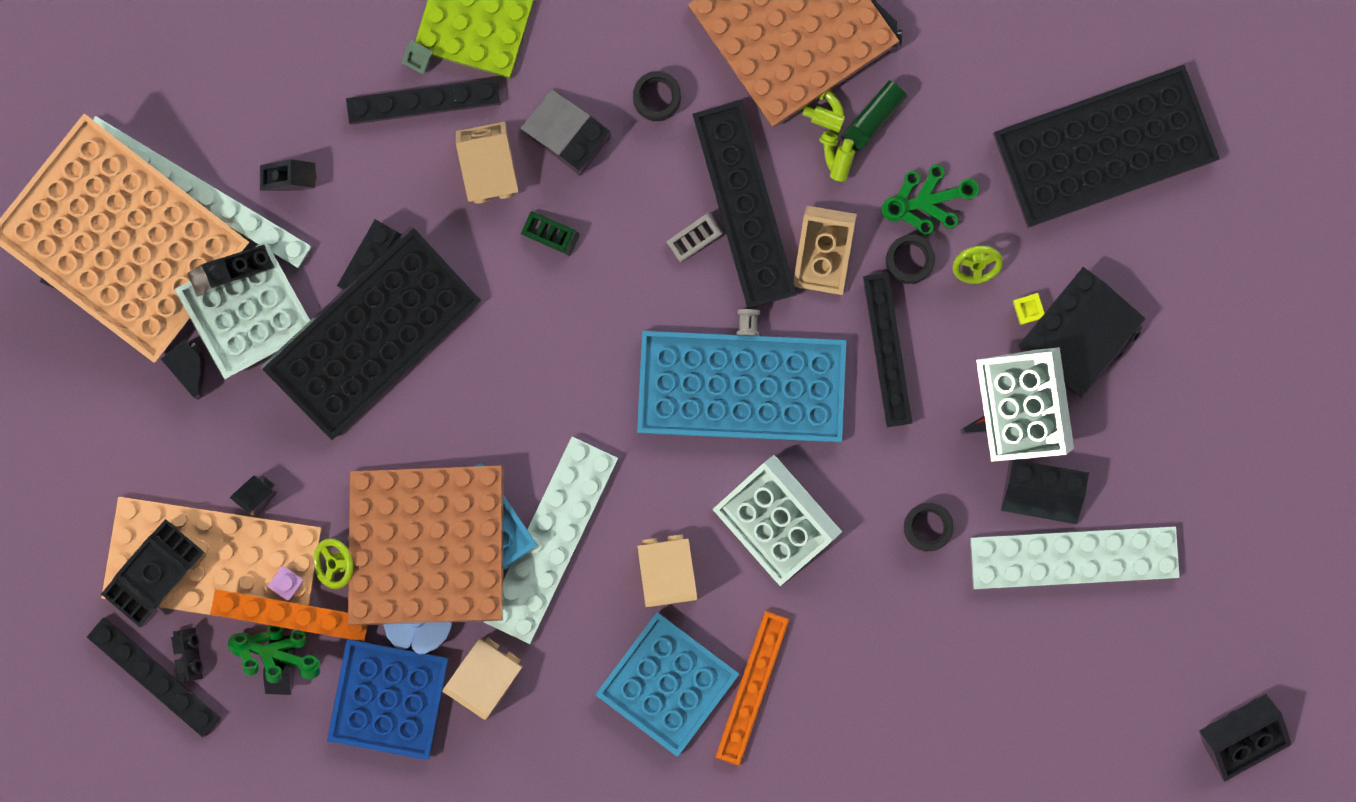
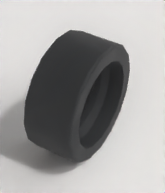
(656, 76)
(915, 240)
(947, 523)

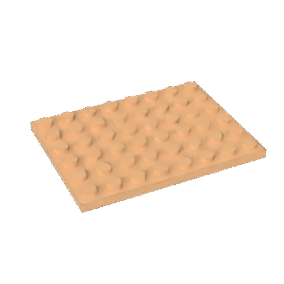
(114, 236)

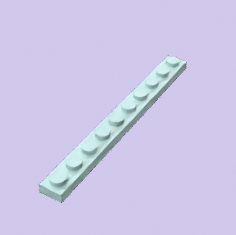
(222, 206)

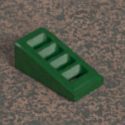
(569, 242)

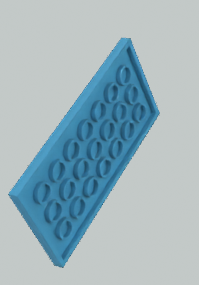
(741, 386)

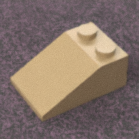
(824, 250)

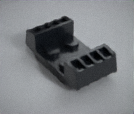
(152, 573)

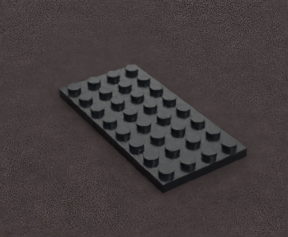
(1106, 146)
(371, 333)

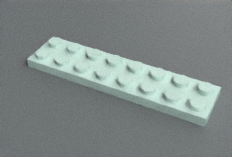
(557, 532)
(1074, 557)

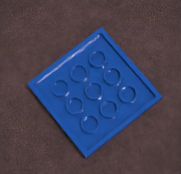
(387, 699)

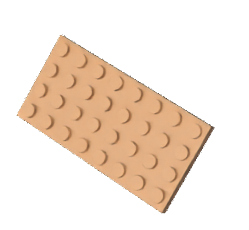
(239, 551)

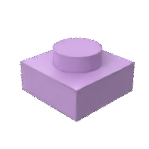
(285, 583)

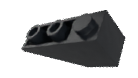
(229, 270)

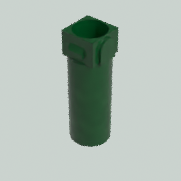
(875, 115)

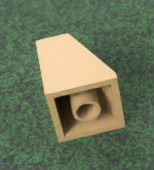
(486, 162)
(667, 571)
(483, 678)

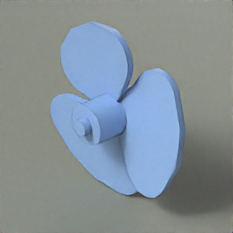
(422, 636)

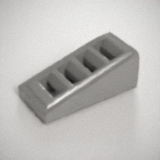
(711, 221)

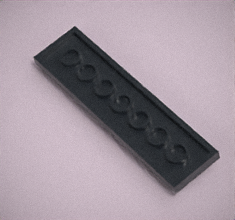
(744, 204)

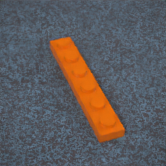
(285, 615)

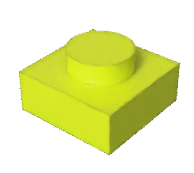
(1028, 309)

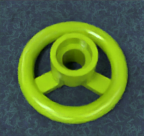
(976, 259)
(335, 563)

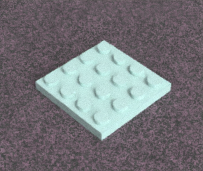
(246, 318)

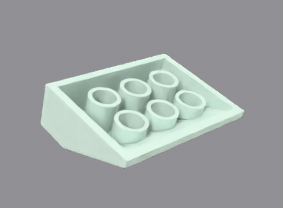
(1025, 405)
(777, 520)

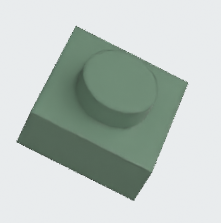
(417, 57)

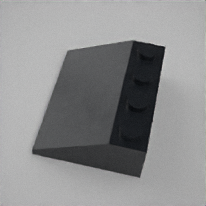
(1088, 326)

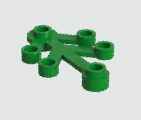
(926, 201)
(242, 644)

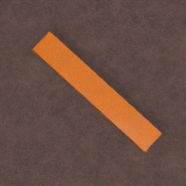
(752, 688)

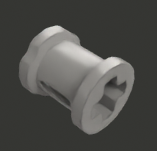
(748, 322)

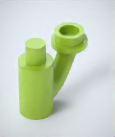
(828, 119)
(841, 162)

